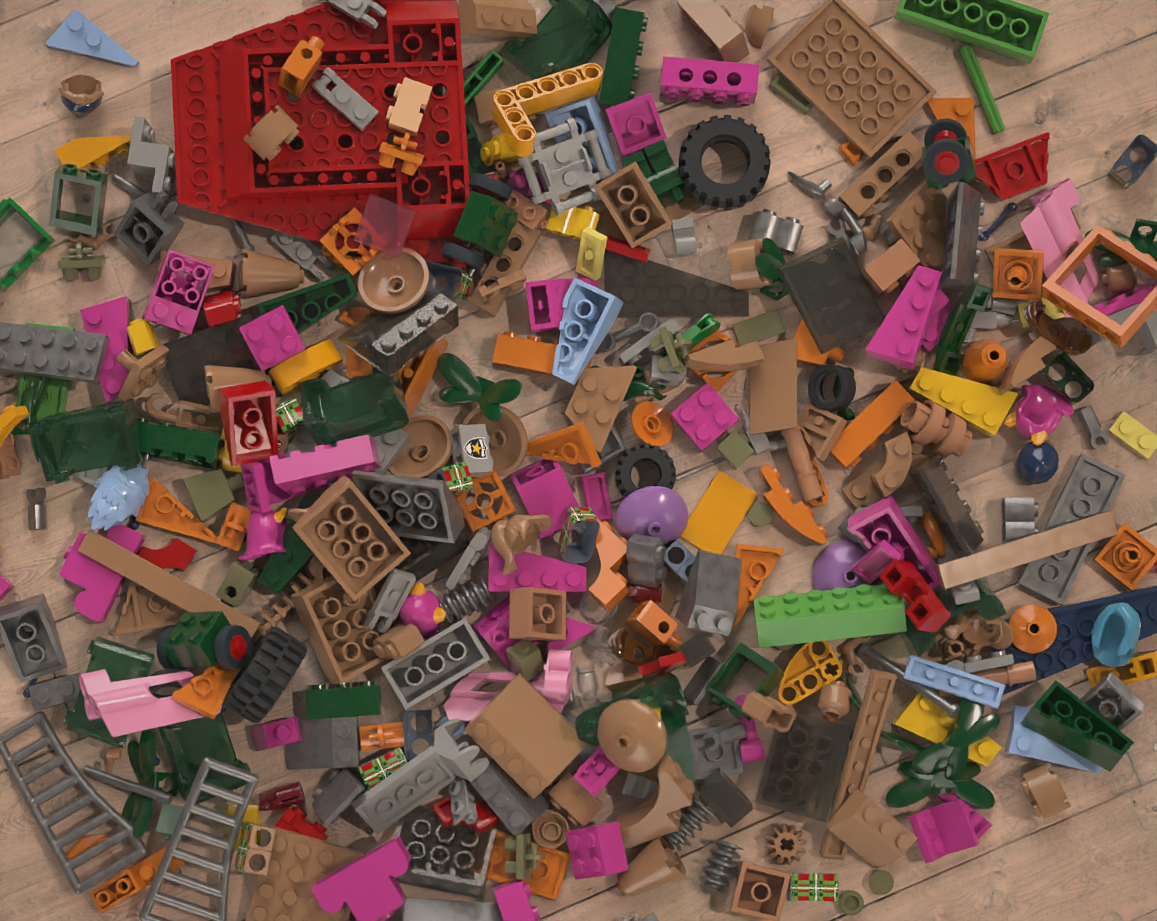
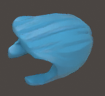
(1116, 634)

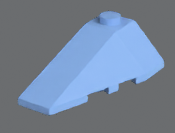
(587, 117)
(584, 324)
(1031, 744)

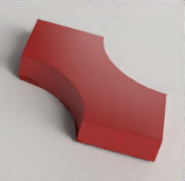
(175, 555)
(663, 664)
(485, 819)

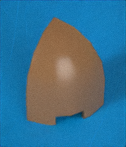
(758, 24)
(623, 675)

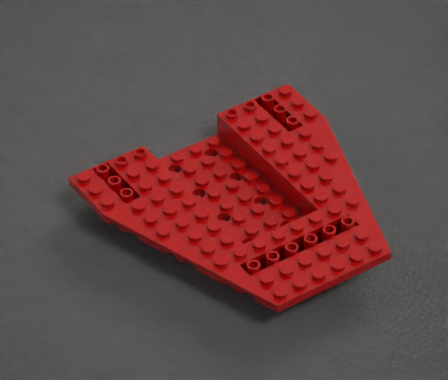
(307, 191)

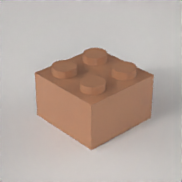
(889, 268)
(537, 614)
(760, 891)

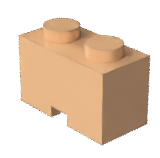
(410, 99)

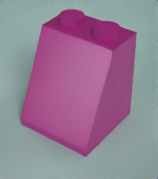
(545, 492)

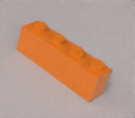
(525, 354)
(418, 372)
(869, 424)

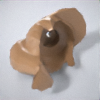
(516, 535)
(981, 631)

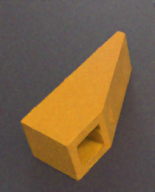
(93, 151)

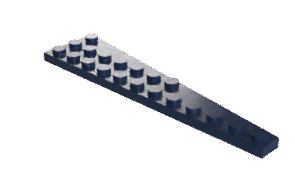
(1074, 631)

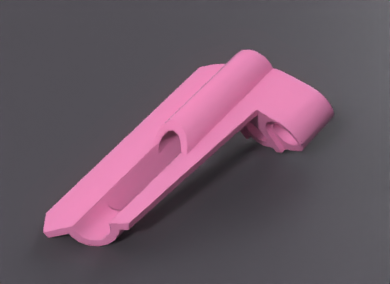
(1054, 231)
(552, 684)
(130, 706)

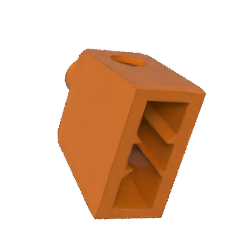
(301, 66)
(808, 351)
(646, 620)

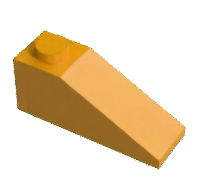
(1137, 669)

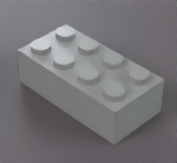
(436, 664)

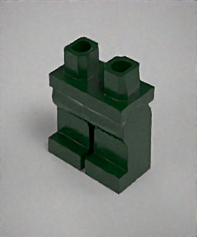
(665, 176)

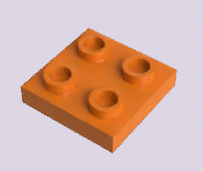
(1018, 274)
(1127, 556)

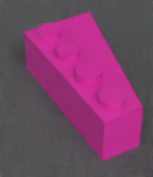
(112, 320)
(905, 325)
(324, 465)
(887, 522)
(535, 572)
(515, 902)

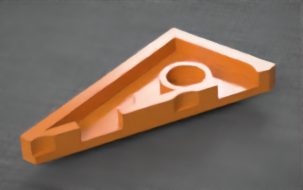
(959, 110)
(566, 444)
(167, 512)
(755, 568)
(206, 691)

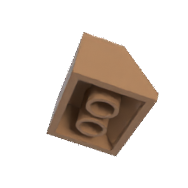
(498, 18)
(633, 204)
(870, 830)

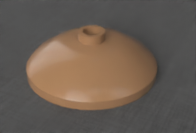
(386, 273)
(429, 438)
(512, 450)
(641, 730)

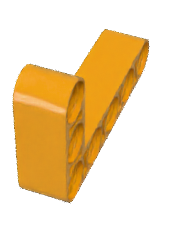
(517, 102)

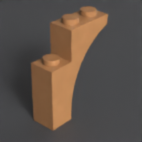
(661, 811)

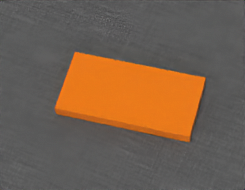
(544, 880)

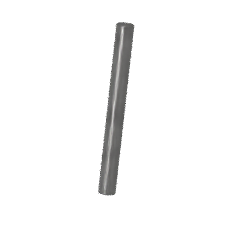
(128, 784)

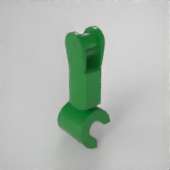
(696, 333)

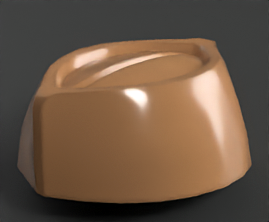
(550, 830)

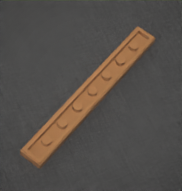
(1026, 549)
(159, 580)
(860, 752)

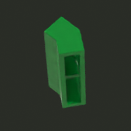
(475, 75)

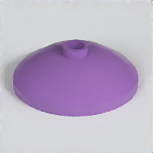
(652, 508)
(834, 564)

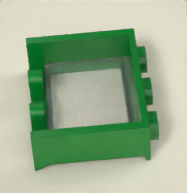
(20, 242)

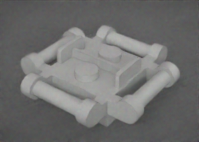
(564, 167)

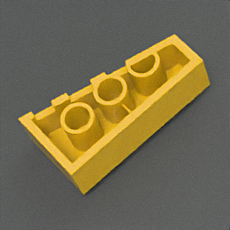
(974, 402)
(932, 724)

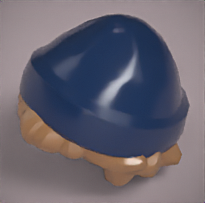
(81, 94)
(1037, 463)

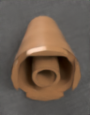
(267, 274)
(224, 376)
(651, 868)

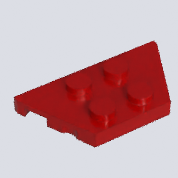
(1015, 168)

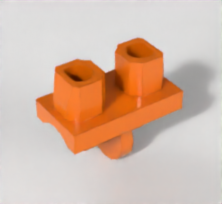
(390, 152)
(234, 527)
(382, 736)

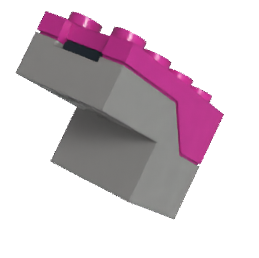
(1121, 308)

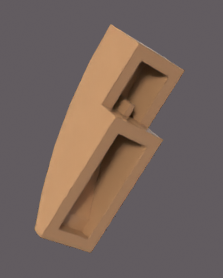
(725, 357)
(1026, 364)

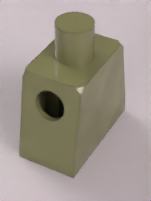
(213, 492)
(243, 578)

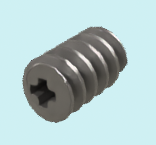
(465, 601)
(688, 822)
(719, 866)

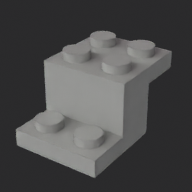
(152, 158)

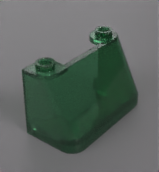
(564, 39)
(353, 409)
(88, 439)
(988, 607)
(121, 664)
(656, 691)
(190, 743)

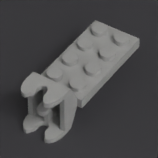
(421, 777)

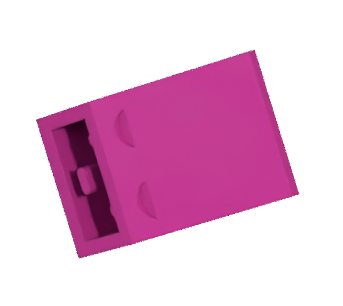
(178, 292)
(546, 302)

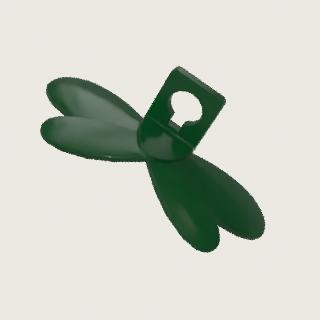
(1141, 242)
(767, 266)
(472, 388)
(35, 401)
(894, 739)
(954, 748)
(143, 760)
(936, 782)

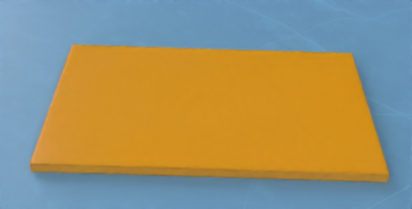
(718, 514)

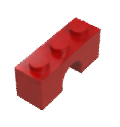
(925, 607)

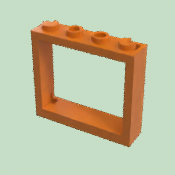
(1085, 313)

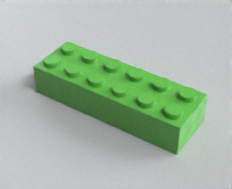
(988, 24)
(828, 615)

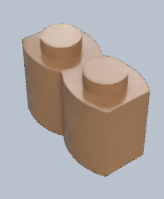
(398, 642)
(768, 711)
(575, 799)

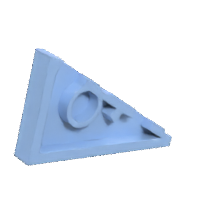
(83, 37)

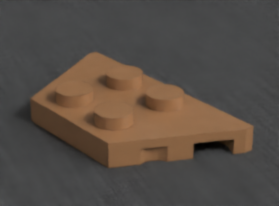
(599, 400)
(147, 611)

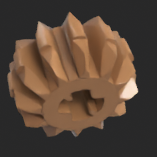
(784, 852)

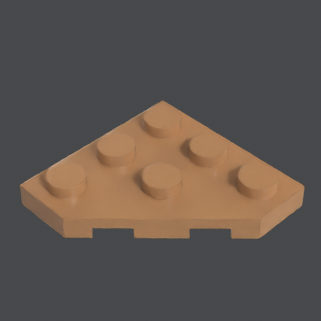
(922, 224)

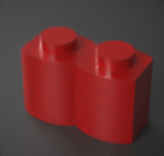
(222, 307)

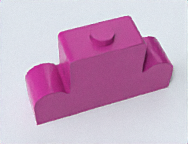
(99, 581)
(367, 883)

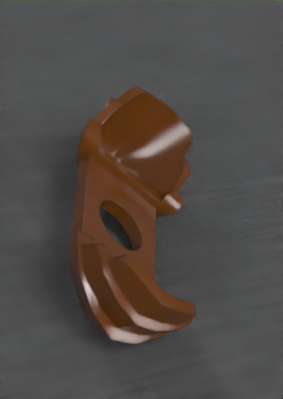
(1072, 342)
(624, 646)

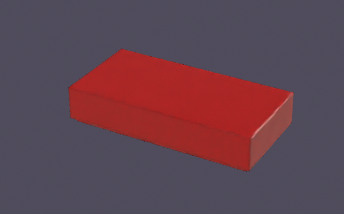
(623, 247)

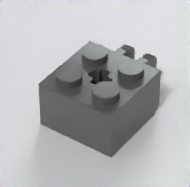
(150, 226)

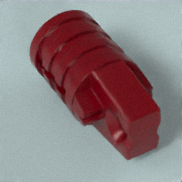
(642, 593)
(282, 797)

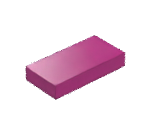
(597, 495)
(875, 561)

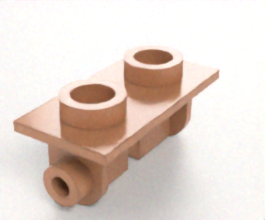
(528, 214)
(8, 459)

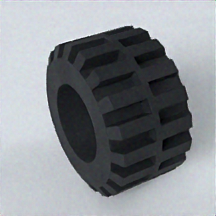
(644, 453)

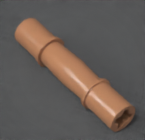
(802, 463)
(1005, 675)

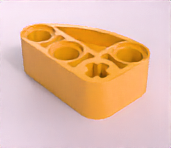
(305, 366)
(805, 663)

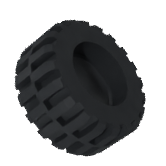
(727, 131)
(266, 675)

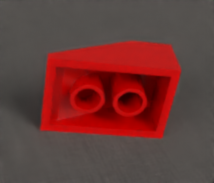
(249, 422)

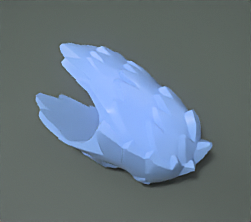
(118, 496)

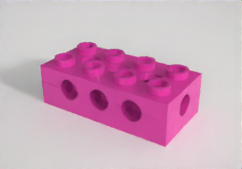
(717, 72)

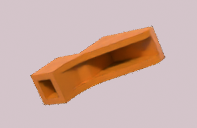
(609, 587)

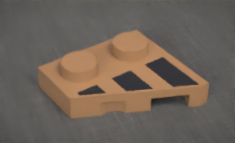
(510, 282)

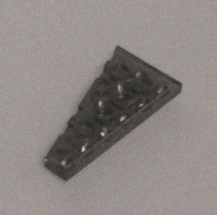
(668, 291)

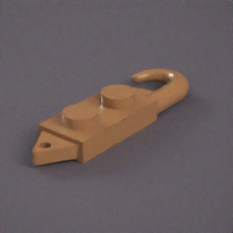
(186, 415)

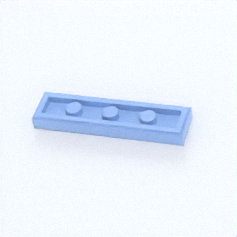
(954, 681)

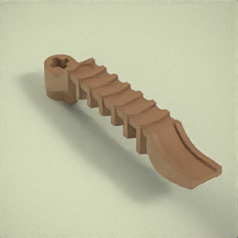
(318, 571)

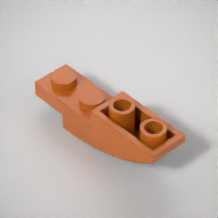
(795, 516)
(130, 881)

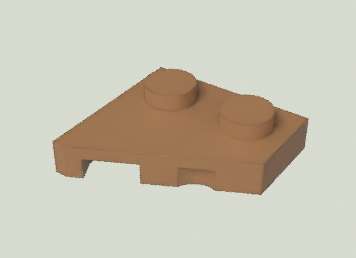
(820, 429)

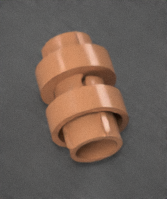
(940, 430)

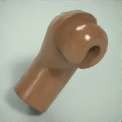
(872, 228)

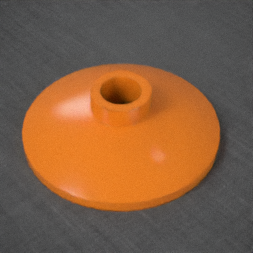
(652, 423)
(1024, 638)

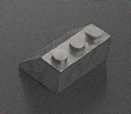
(508, 798)

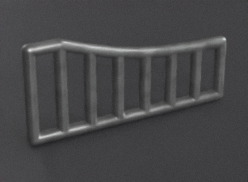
(92, 796)
(227, 844)

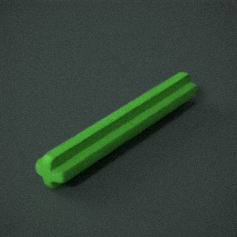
(981, 89)

